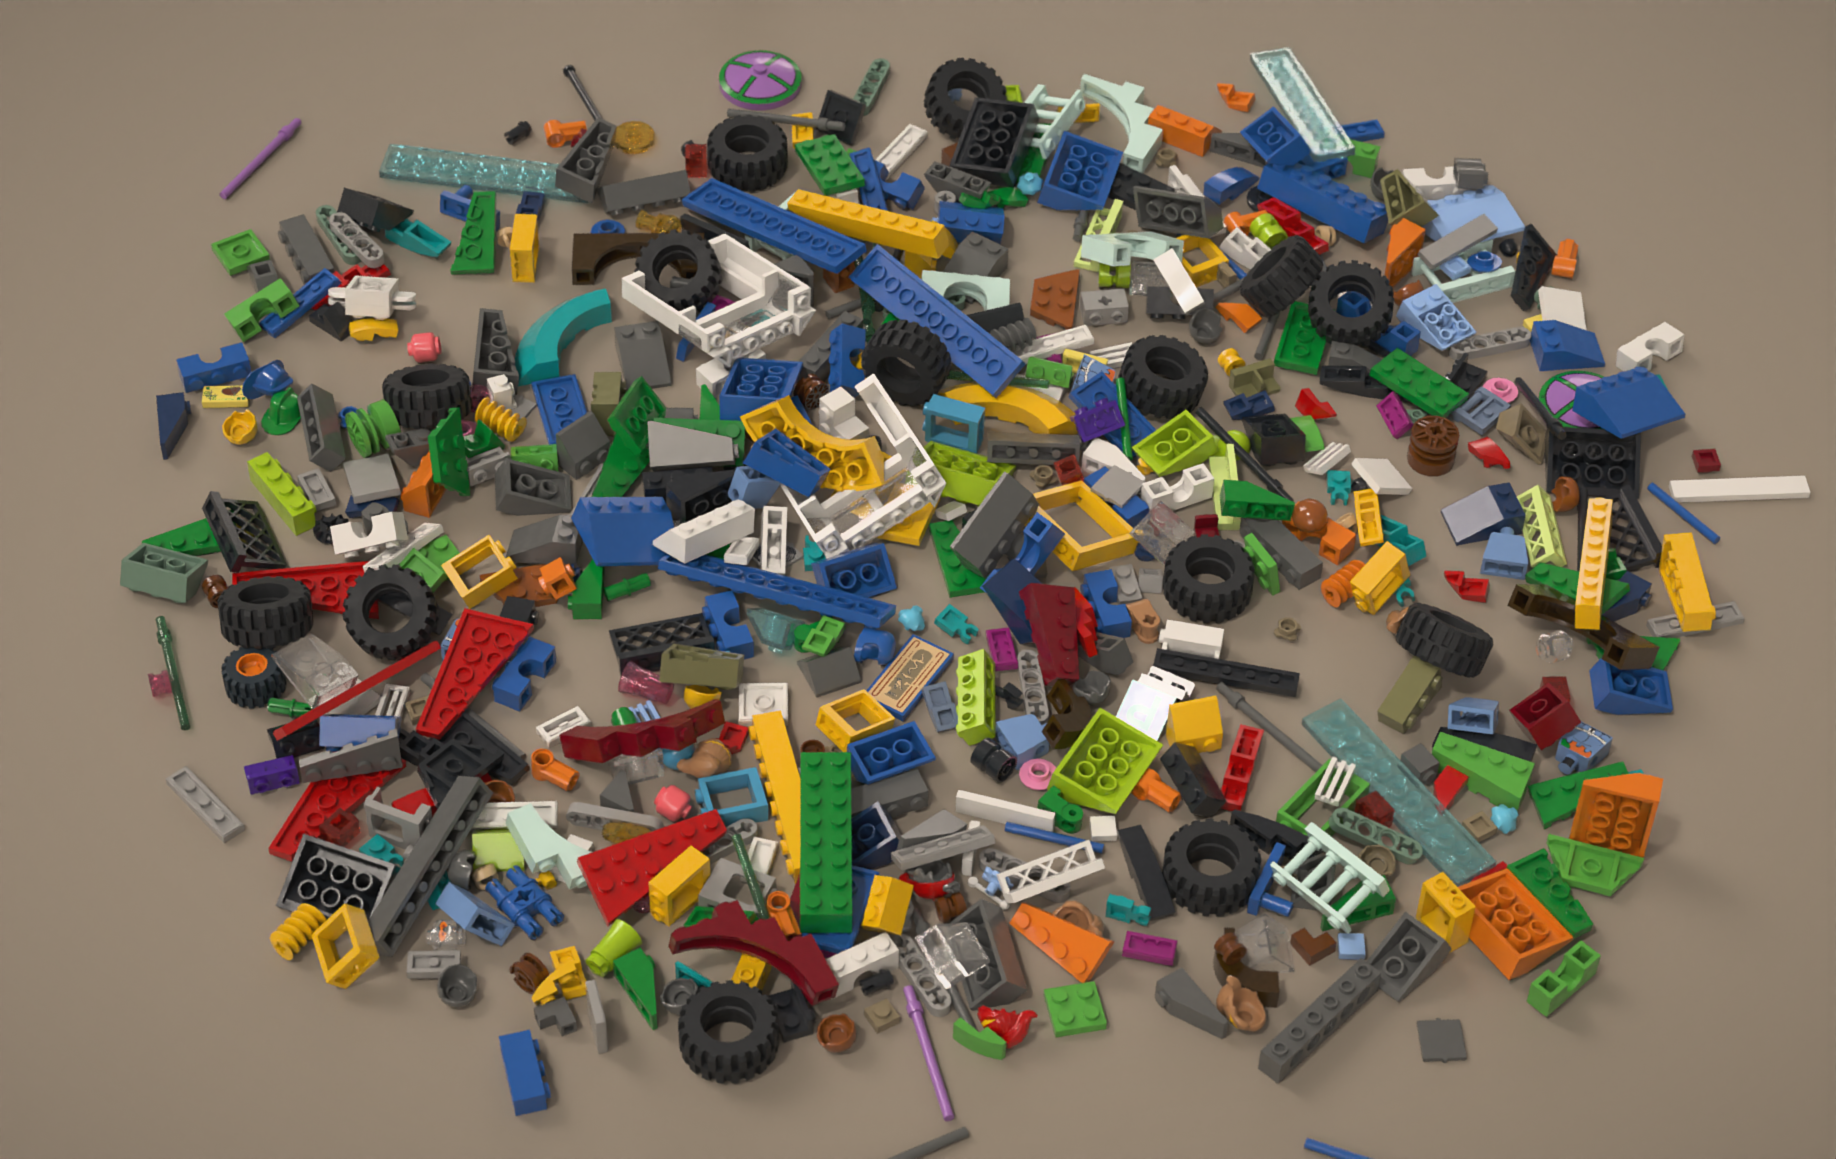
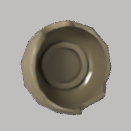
(1379, 859)

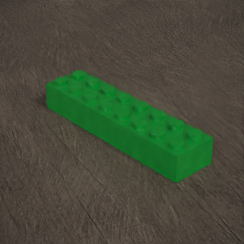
(825, 843)

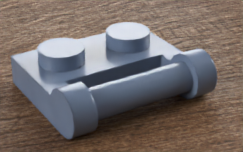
(1485, 414)

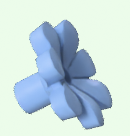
(991, 877)

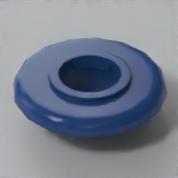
(614, 226)
(1484, 262)

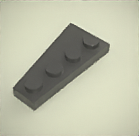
(368, 757)

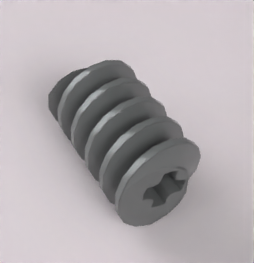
(1015, 334)

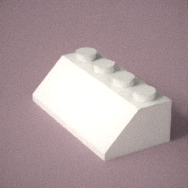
(708, 532)

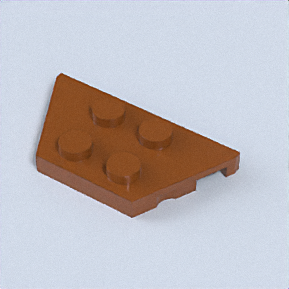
(1055, 298)
(525, 587)

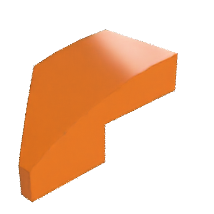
(1236, 100)
(1240, 313)

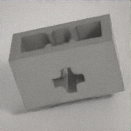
(1104, 307)

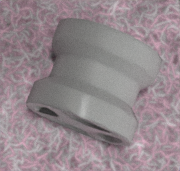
(946, 196)

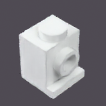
(501, 391)

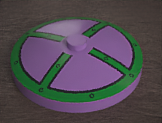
(760, 80)
(1559, 395)

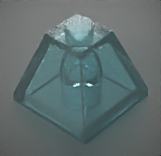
(773, 628)

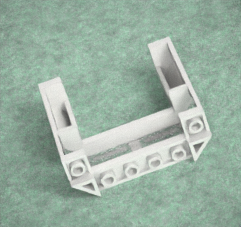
(769, 307)
(857, 517)

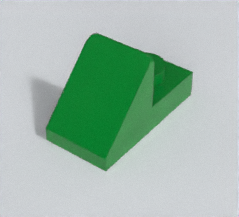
(481, 441)

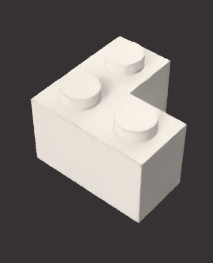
(839, 418)

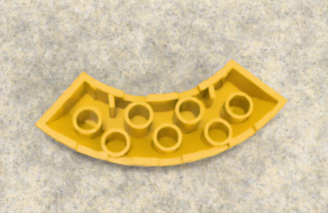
(1017, 403)
(852, 463)

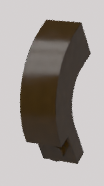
(1072, 716)
(1263, 982)

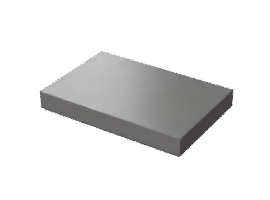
(371, 478)

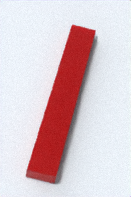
(356, 690)

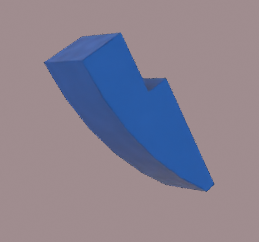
(1229, 184)

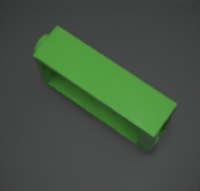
(1305, 798)

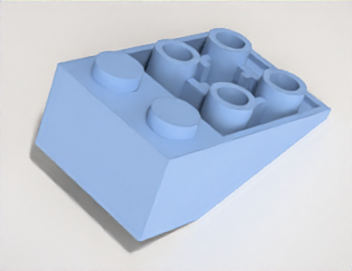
(1435, 317)

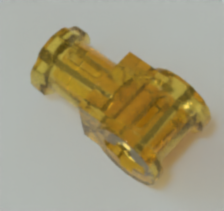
(657, 224)

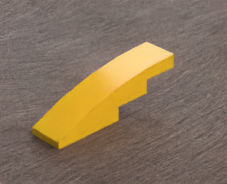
(1368, 517)

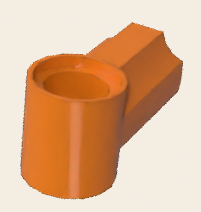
(558, 133)
(1240, 221)
(1565, 261)
(546, 767)
(1152, 788)
(784, 915)

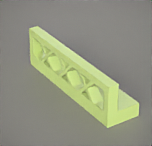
(1108, 226)
(1224, 469)
(1544, 523)

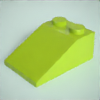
(1176, 445)

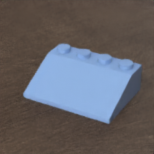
(1462, 208)

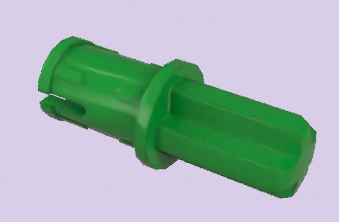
(626, 587)
(288, 707)

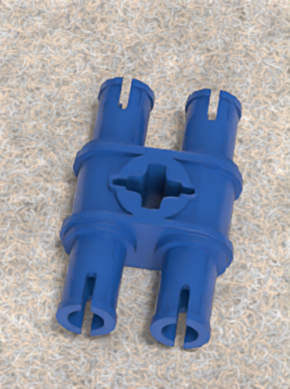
(524, 902)

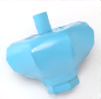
(1030, 183)
(912, 618)
(1504, 818)

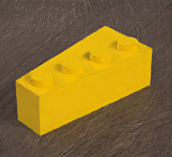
(1685, 582)

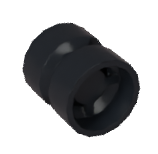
(994, 760)

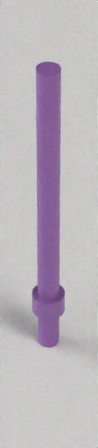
(284, 134)
(915, 1012)

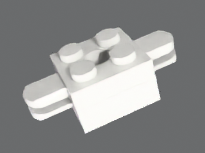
(372, 297)

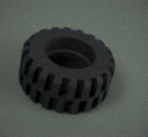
(959, 75)
(747, 135)
(675, 247)
(1281, 276)
(1354, 278)
(915, 346)
(1172, 360)
(426, 393)
(369, 590)
(1204, 600)
(265, 612)
(1444, 640)
(1214, 842)
(728, 1004)

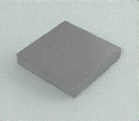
(596, 1016)

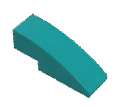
(418, 238)
(1398, 536)

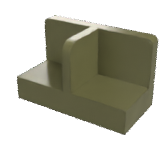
(1254, 379)

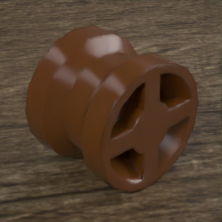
(1230, 948)

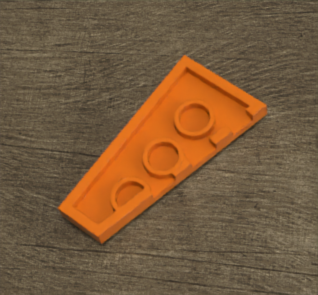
(1067, 944)

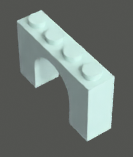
(1119, 247)
(988, 291)

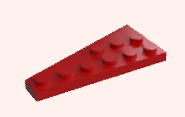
(326, 583)
(472, 659)
(320, 802)
(622, 872)

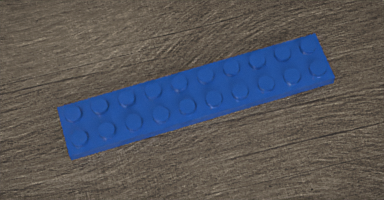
(774, 225)
(914, 300)
(782, 589)

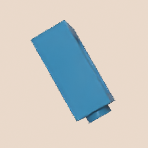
(956, 411)
(731, 781)

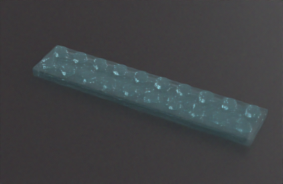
(1302, 104)
(474, 170)
(1416, 808)

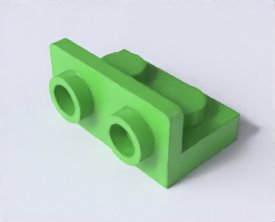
(1057, 373)
(537, 455)

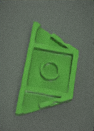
(1592, 866)

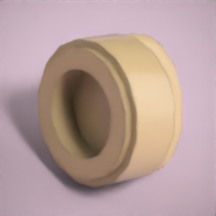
(1324, 233)
(504, 236)
(1347, 521)
(482, 873)

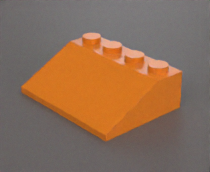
(1617, 812)
(1512, 924)

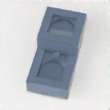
(940, 706)

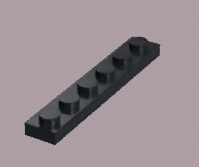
(1228, 672)

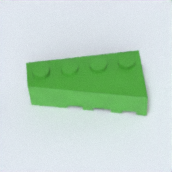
(1490, 772)

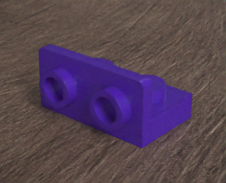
(1098, 419)
(271, 774)

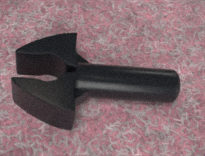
(1010, 694)

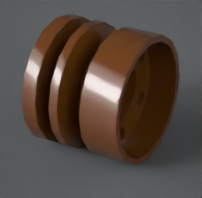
(1433, 446)

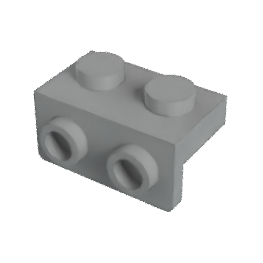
(485, 465)

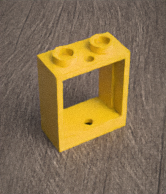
(524, 248)
(1209, 267)
(472, 557)
(1379, 578)
(832, 715)
(678, 886)
(1460, 909)
(363, 954)

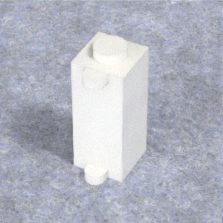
(1192, 639)

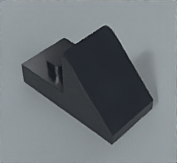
(332, 320)

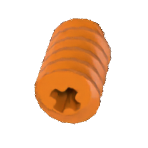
(1337, 587)

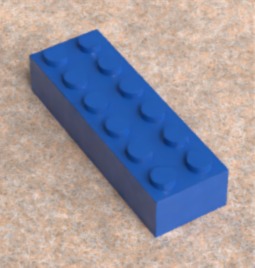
(1325, 200)

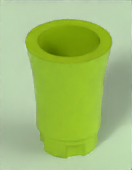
(616, 943)

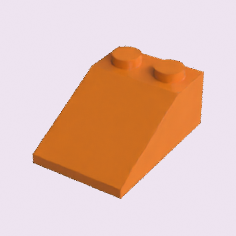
(1404, 246)

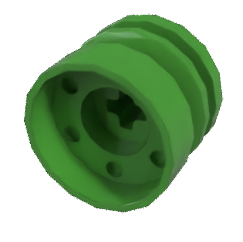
(370, 429)

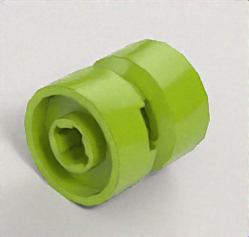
(1267, 230)
(1121, 277)

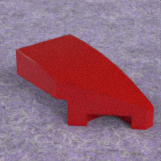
(1310, 405)
(1489, 451)
(1468, 588)
(733, 736)
(1448, 785)

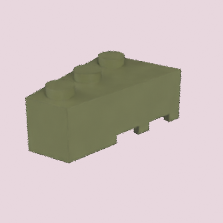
(1405, 200)
(606, 396)
(701, 667)
(1410, 695)

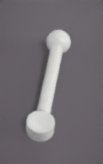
(973, 882)

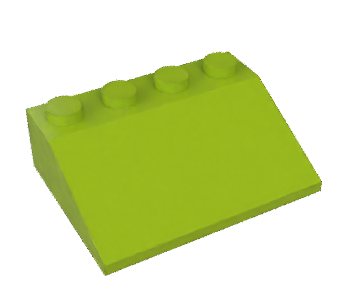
(966, 473)
(1104, 763)

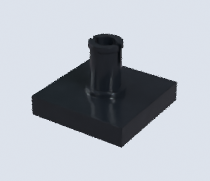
(842, 109)

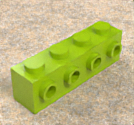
(282, 493)
(976, 697)

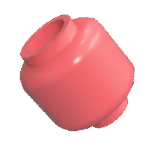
(424, 347)
(673, 803)

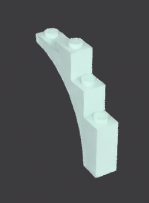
(1128, 107)
(544, 847)

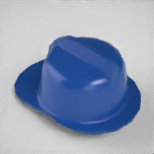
(266, 380)

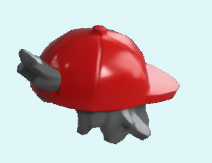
(931, 880)

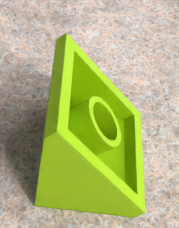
(498, 848)

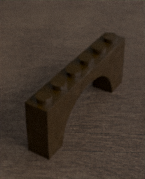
(598, 250)
(1621, 646)

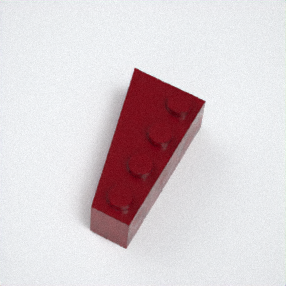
(1054, 629)

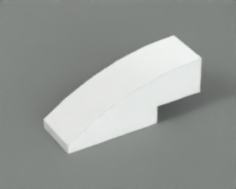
(1243, 249)
(1179, 281)

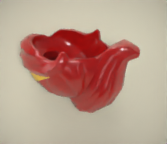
(1007, 1025)

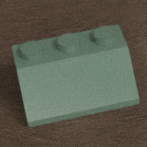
(162, 572)

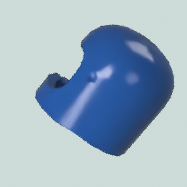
(875, 645)

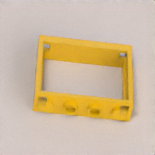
(1068, 549)

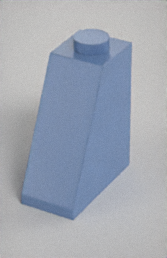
(474, 914)

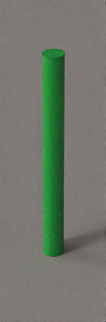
(1125, 430)

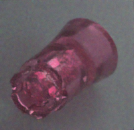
(644, 684)

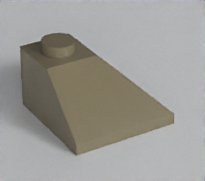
(1523, 432)

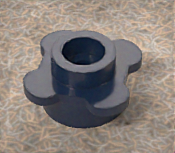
(1142, 554)

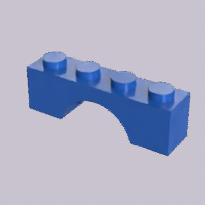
(1401, 336)
(1039, 542)

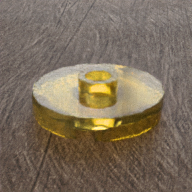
(634, 137)
(621, 832)

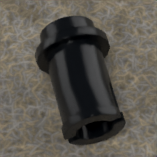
(523, 129)
(876, 982)

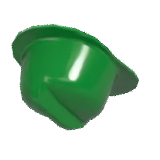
(282, 413)

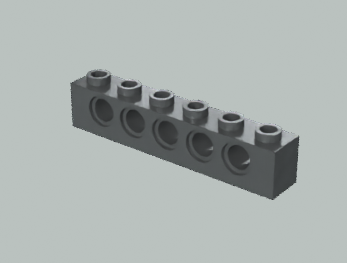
(1319, 1020)

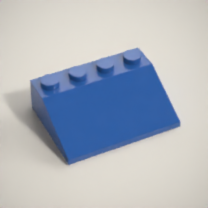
(1080, 174)
(755, 384)
(1627, 402)
(622, 529)

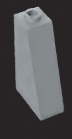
(685, 448)

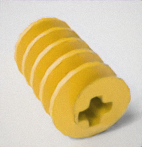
(499, 420)
(296, 930)

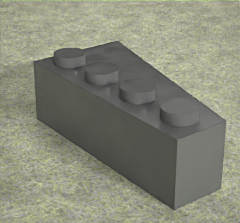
(586, 162)
(493, 350)

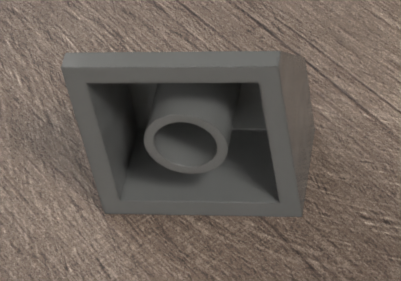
(582, 446)

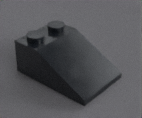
(1275, 439)
(698, 494)

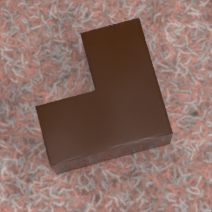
(1312, 948)

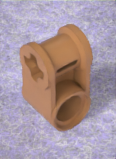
(1144, 621)

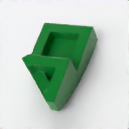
(1010, 197)
(987, 200)
(1615, 566)

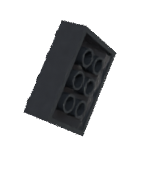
(996, 140)
(1593, 460)
(335, 876)

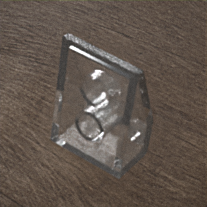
(315, 669)

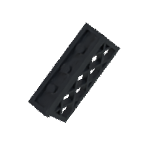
(1640, 528)
(228, 535)
(651, 657)

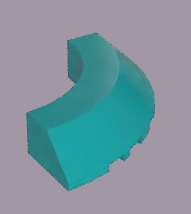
(544, 341)

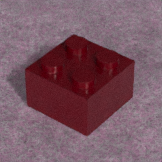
(1545, 716)

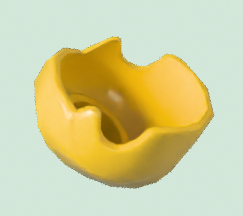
(240, 427)
(697, 695)

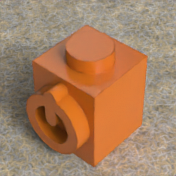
(557, 578)

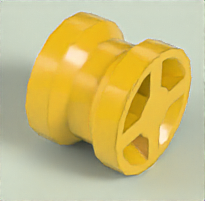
(1230, 360)

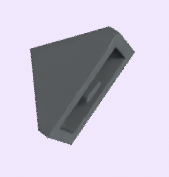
(617, 794)

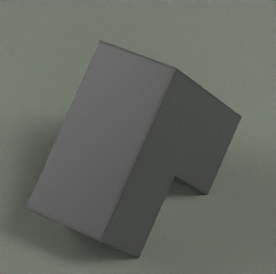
(556, 1013)

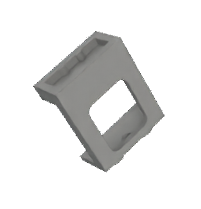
(412, 825)
(716, 884)

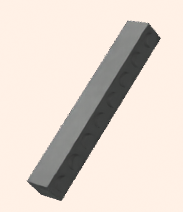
(427, 863)

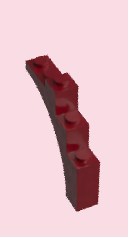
(642, 738)
(764, 939)

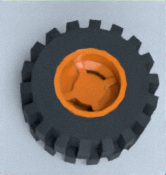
(252, 677)

